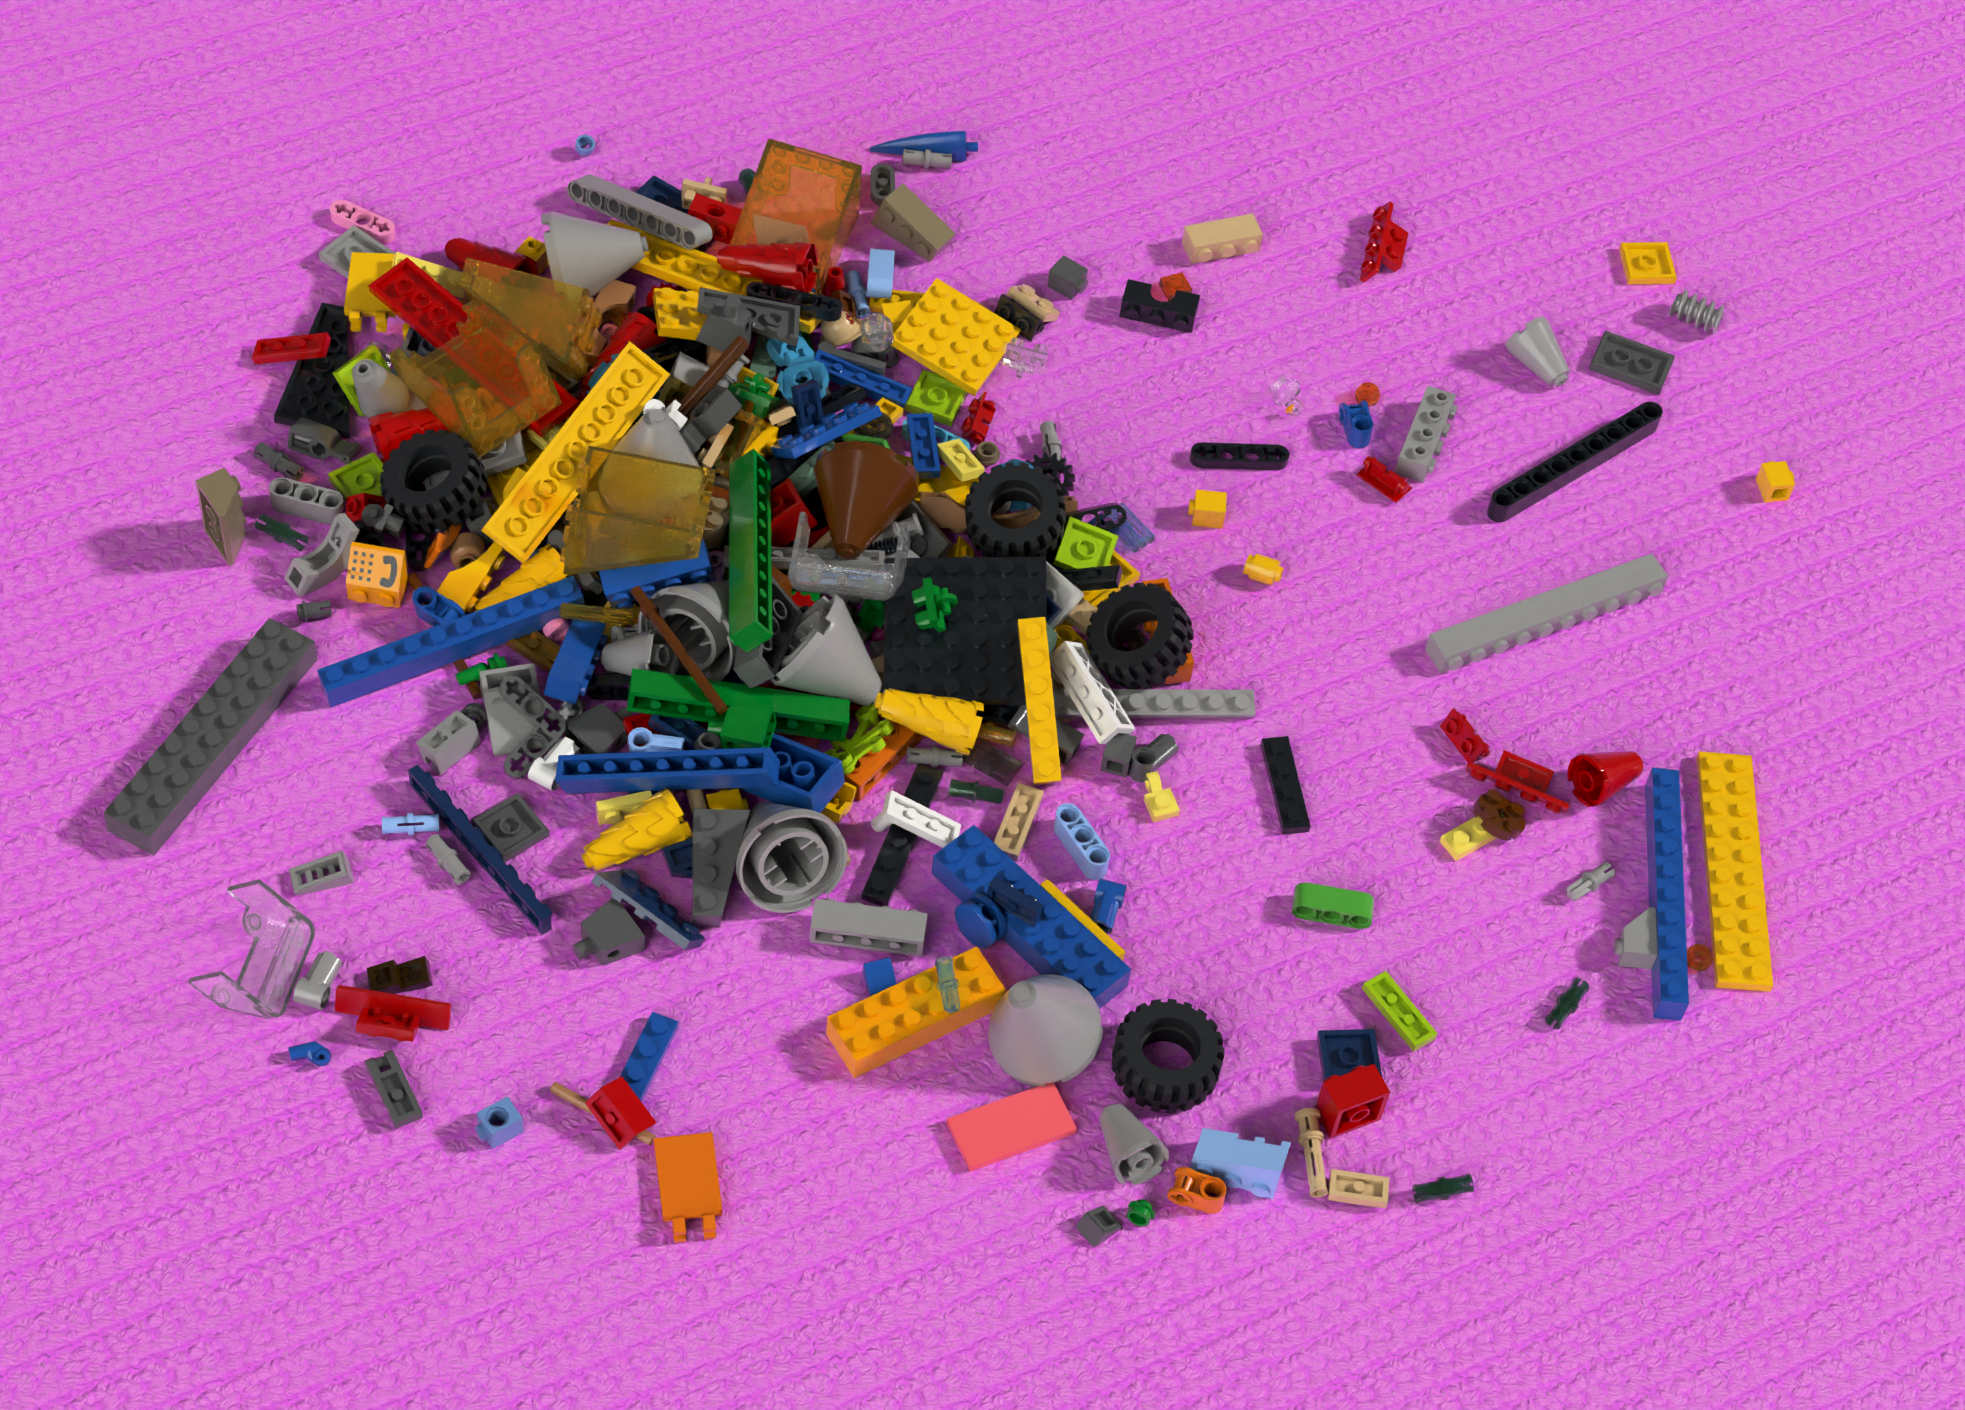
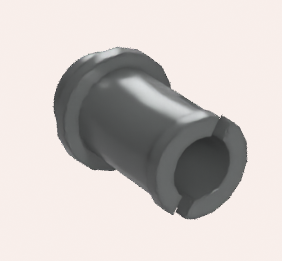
(312, 610)

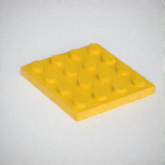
(954, 336)

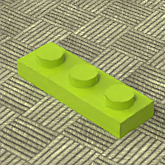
(1399, 1011)

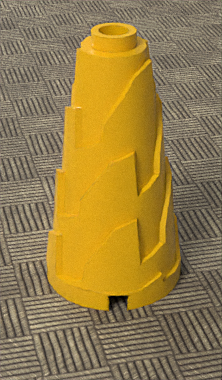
(535, 573)
(942, 719)
(640, 833)

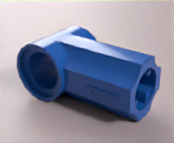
(1107, 900)

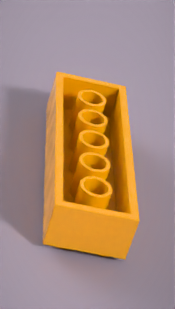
(912, 1014)

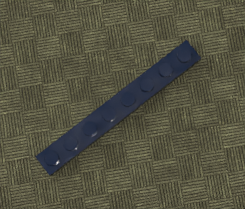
(474, 841)

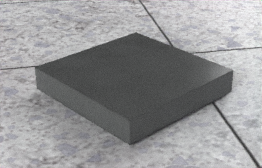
(511, 827)

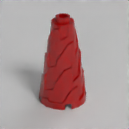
(459, 249)
(773, 264)
(634, 328)
(392, 428)

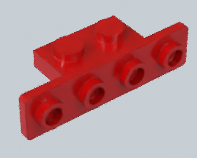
(1385, 243)
(1520, 776)
(390, 1013)

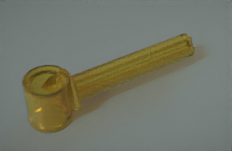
(600, 614)

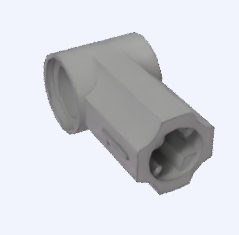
(316, 986)

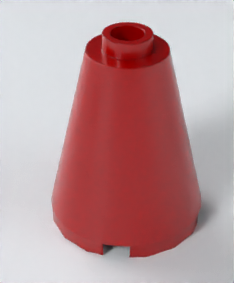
(1602, 775)

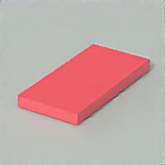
(1011, 1126)

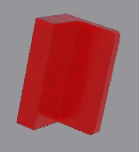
(620, 1112)

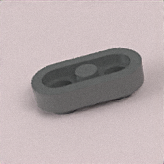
(881, 182)

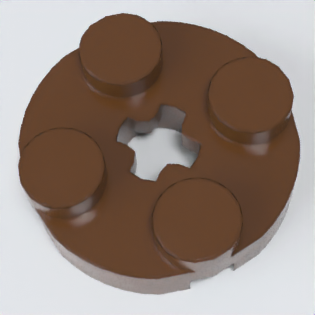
(1499, 815)

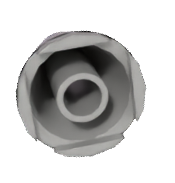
(1540, 351)
(378, 389)
(641, 651)
(1131, 1146)

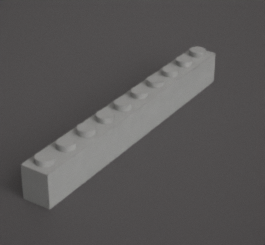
(1546, 613)

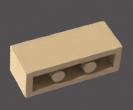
(1222, 238)

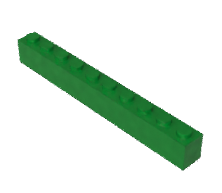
(750, 551)

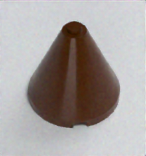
(862, 493)

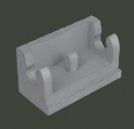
(449, 741)

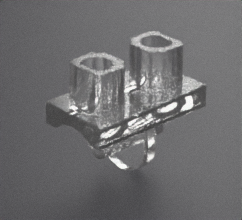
(1025, 359)

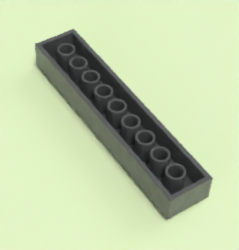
(210, 736)

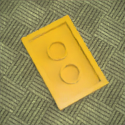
(677, 313)

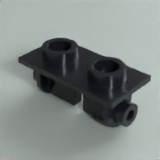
(1019, 317)

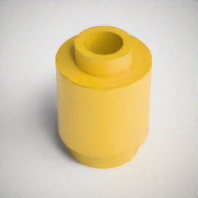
(1263, 569)

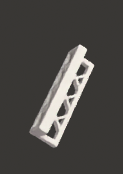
(1090, 691)

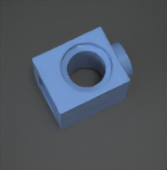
(503, 1112)

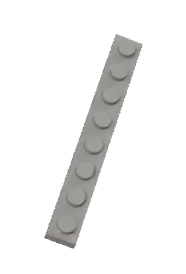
(1170, 703)

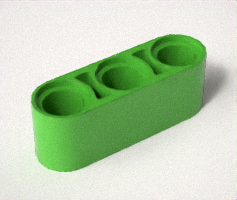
(1333, 905)

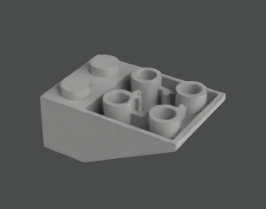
(504, 723)

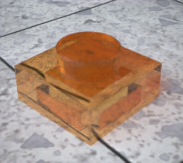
(1174, 282)

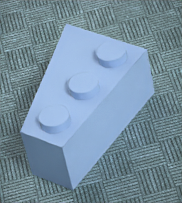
(1240, 1162)

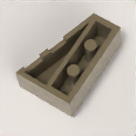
(912, 223)

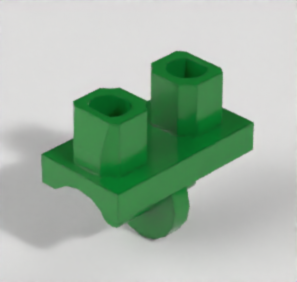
(762, 401)
(937, 602)
(871, 614)

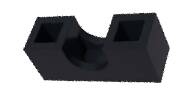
(1174, 314)

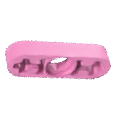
(356, 213)

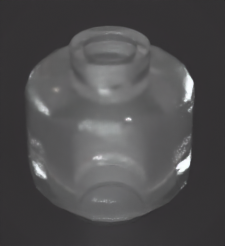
(876, 332)

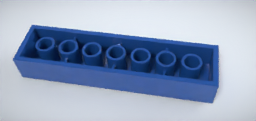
(1057, 942)

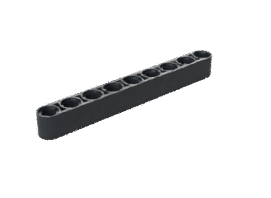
(1574, 462)

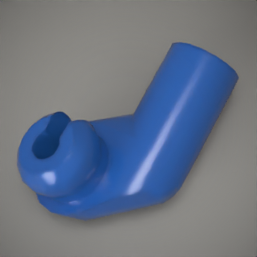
(312, 1051)

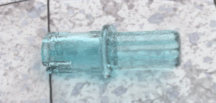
(947, 984)

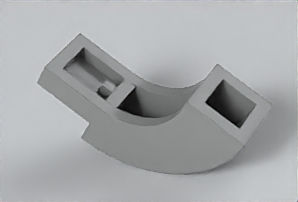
(326, 561)

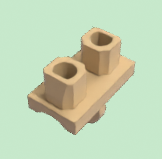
(690, 188)

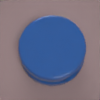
(980, 920)

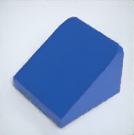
(878, 975)

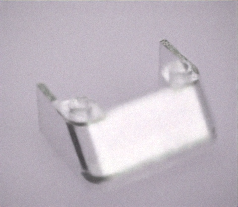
(810, 573)
(274, 960)

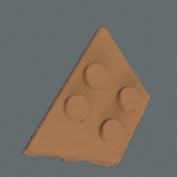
(778, 231)

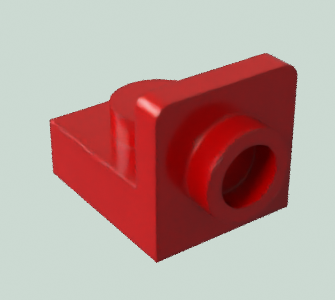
(356, 504)

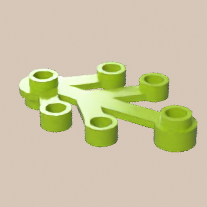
(871, 740)

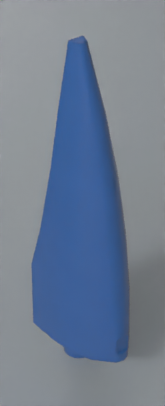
(940, 142)

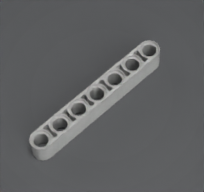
(640, 211)

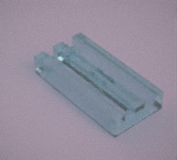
(1128, 534)

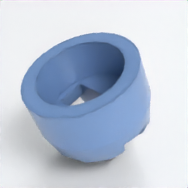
(582, 142)

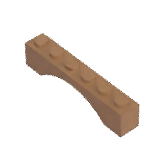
(950, 514)

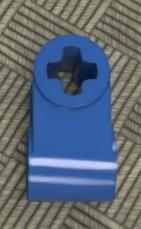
(1356, 423)
(438, 610)

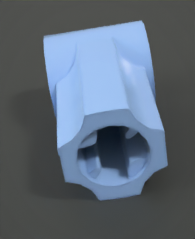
(653, 741)

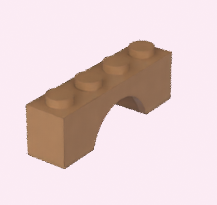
(610, 300)

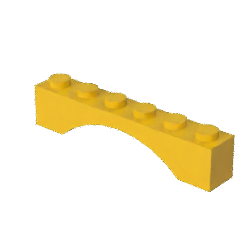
(467, 582)
(1039, 701)

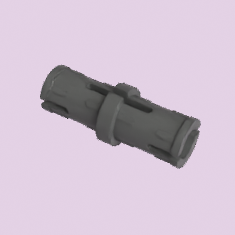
(279, 461)

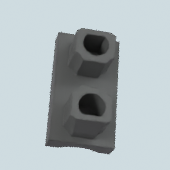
(383, 520)

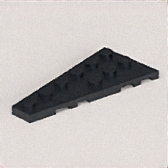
(312, 386)

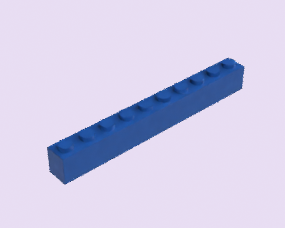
(446, 642)
(1667, 893)

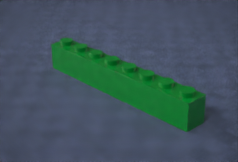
(682, 698)

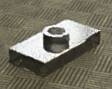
(992, 762)

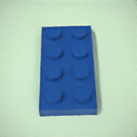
(831, 427)

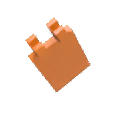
(688, 1182)

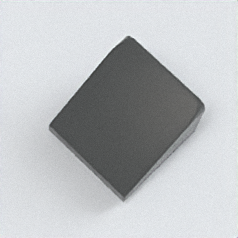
(1098, 1226)

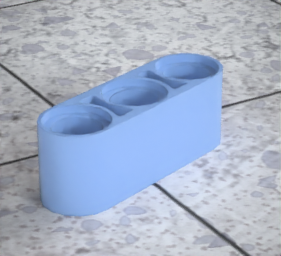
(880, 273)
(1080, 830)

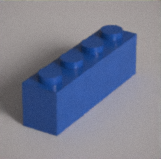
(576, 660)

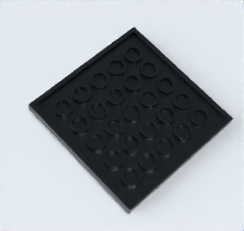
(980, 648)

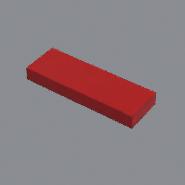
(291, 348)

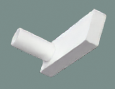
(916, 819)

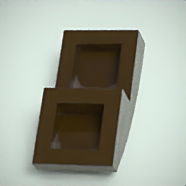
(400, 978)

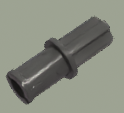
(570, 710)

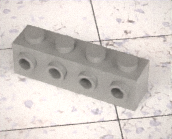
(1425, 434)
(868, 927)

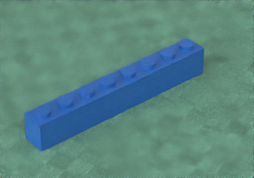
(668, 770)

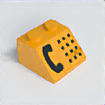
(376, 575)

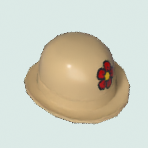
(841, 331)

